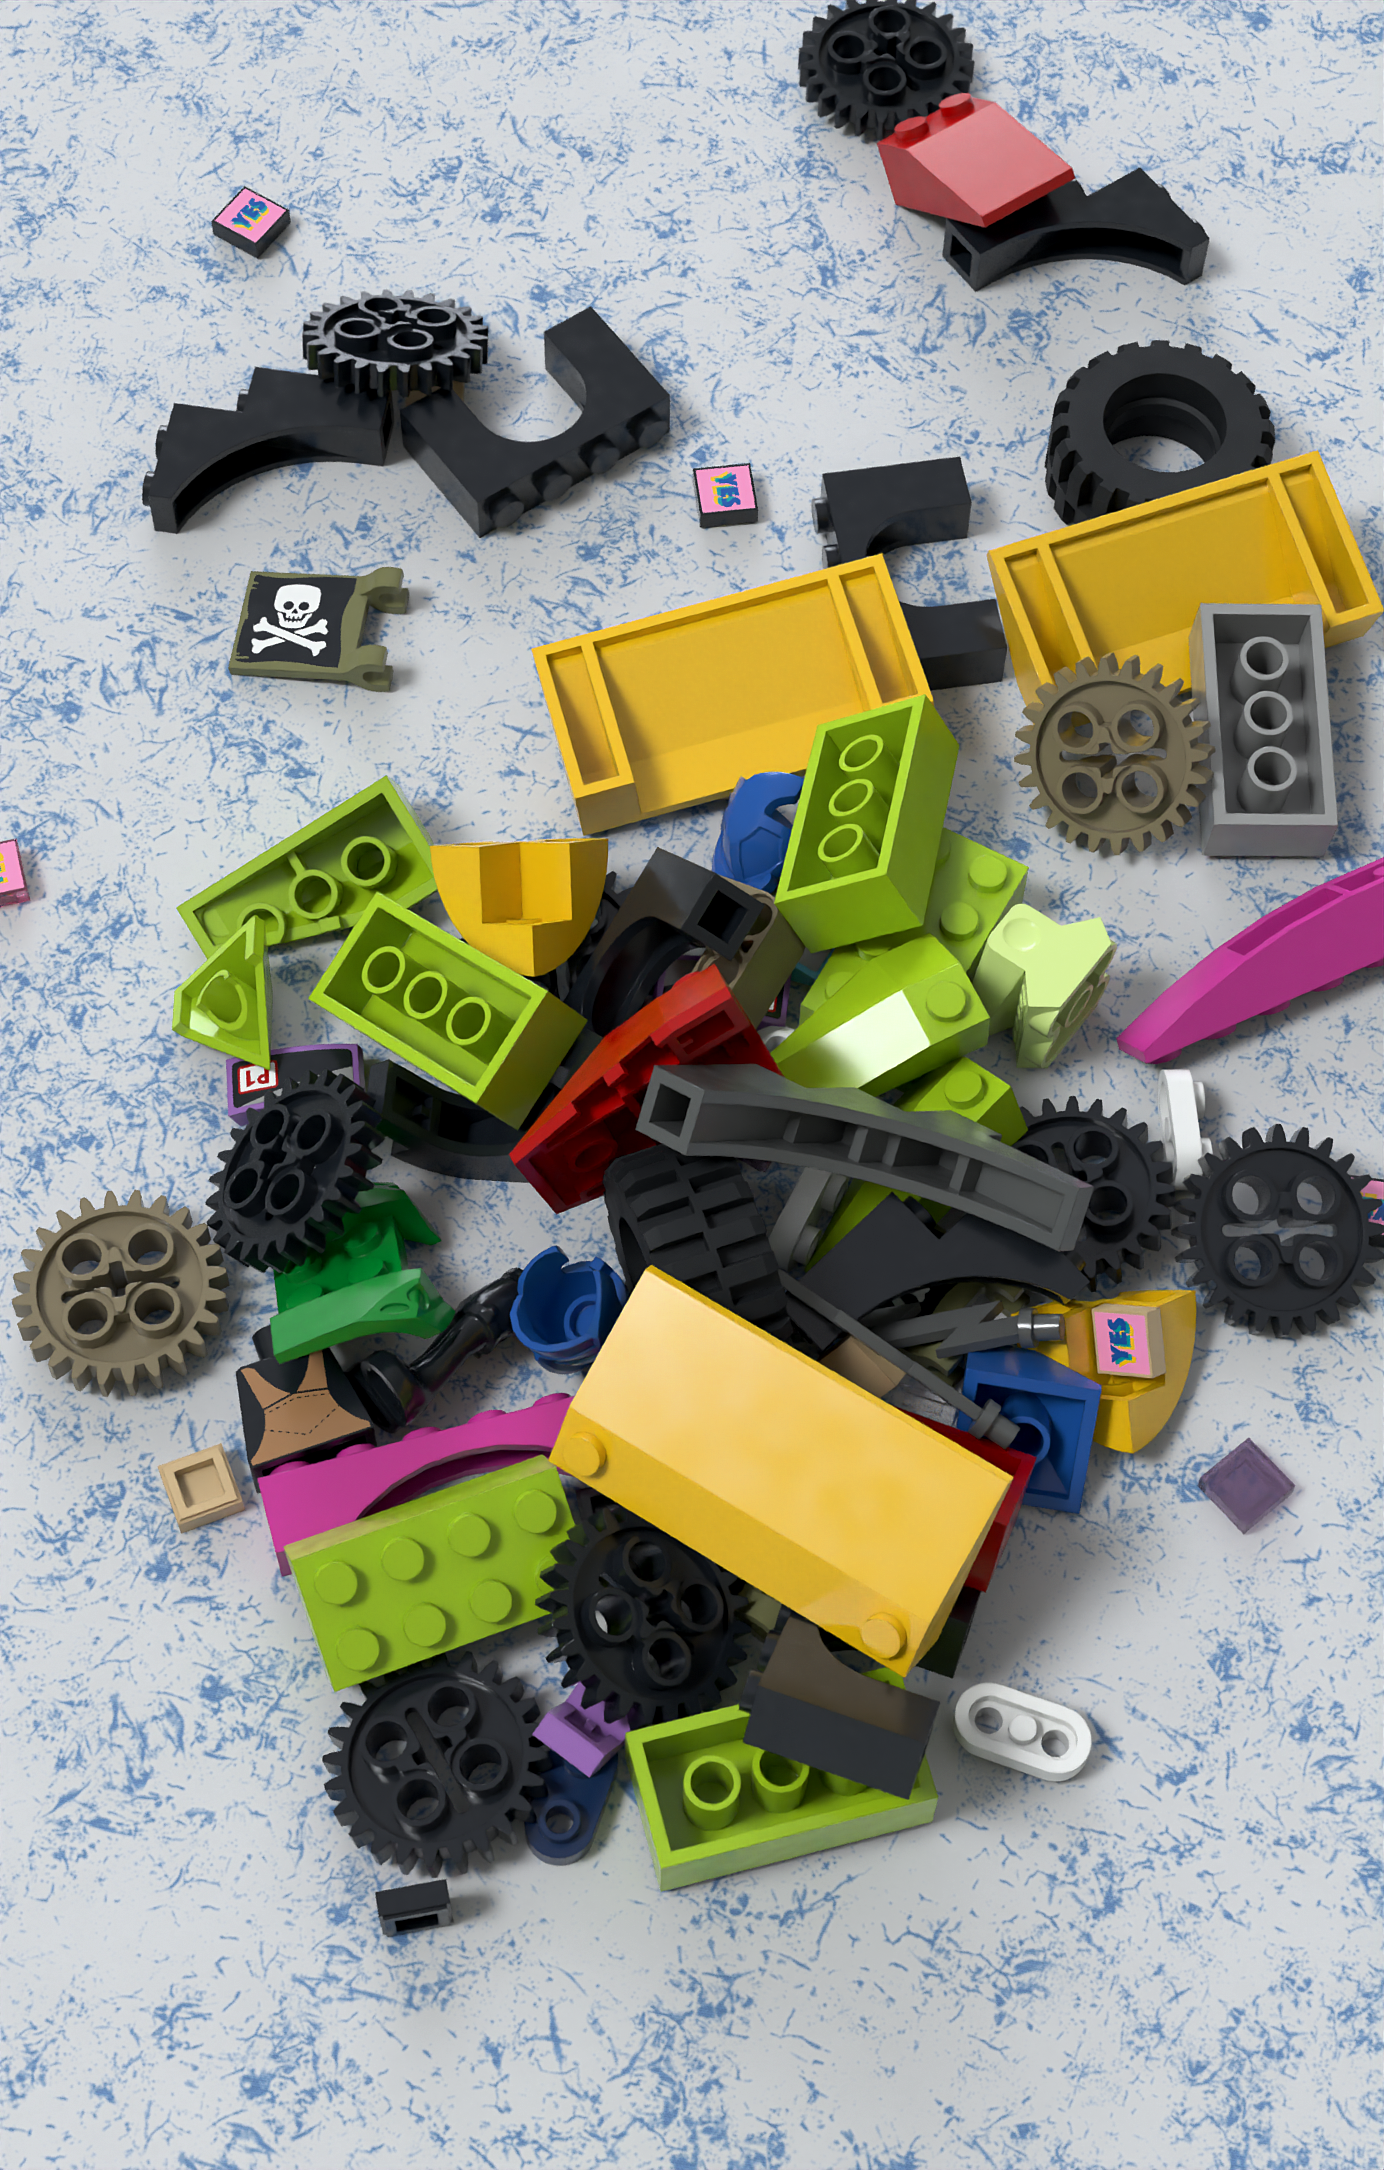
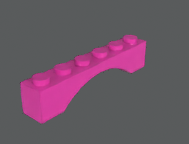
(371, 1479)

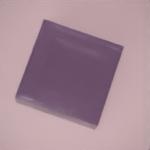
(1246, 1485)

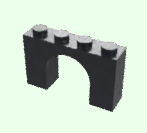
(502, 478)
(906, 506)
(662, 918)
(838, 1719)

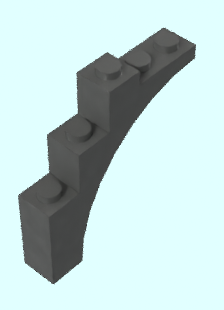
(856, 1135)

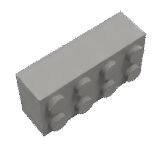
(1270, 727)

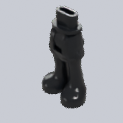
(400, 1392)

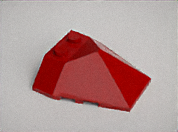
(601, 1103)

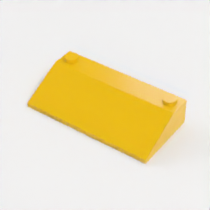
(1141, 572)
(722, 689)
(780, 1471)

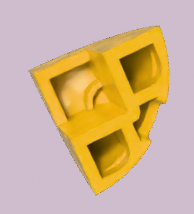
(522, 898)
(1129, 1407)

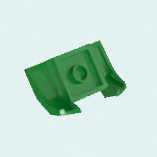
(360, 1281)

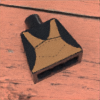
(297, 1409)

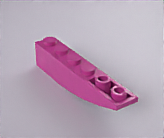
(1266, 965)

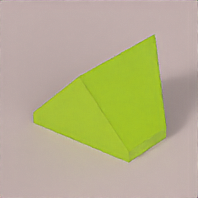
(231, 998)

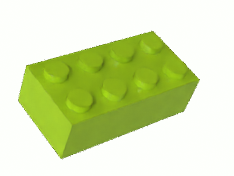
(868, 825)
(965, 903)
(448, 1010)
(431, 1571)
(734, 1807)

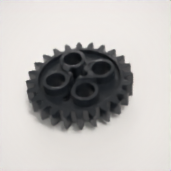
(883, 63)
(395, 343)
(295, 1171)
(1128, 1181)
(1282, 1287)
(641, 1619)
(381, 1792)

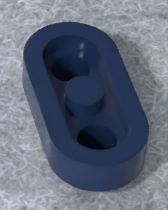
(577, 1797)

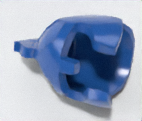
(754, 832)
(567, 1309)

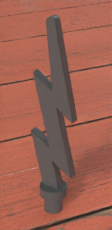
(963, 1328)
(986, 1420)

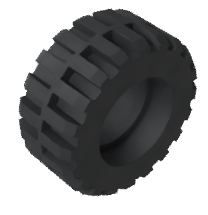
(1151, 394)
(699, 1227)

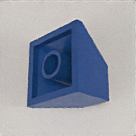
(1054, 1417)

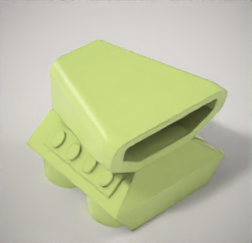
(1042, 980)

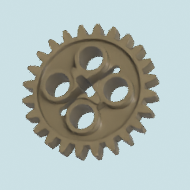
(1107, 701)
(125, 1345)

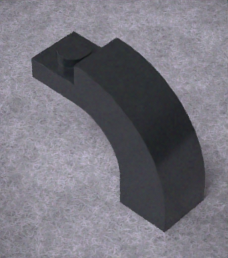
(445, 1129)

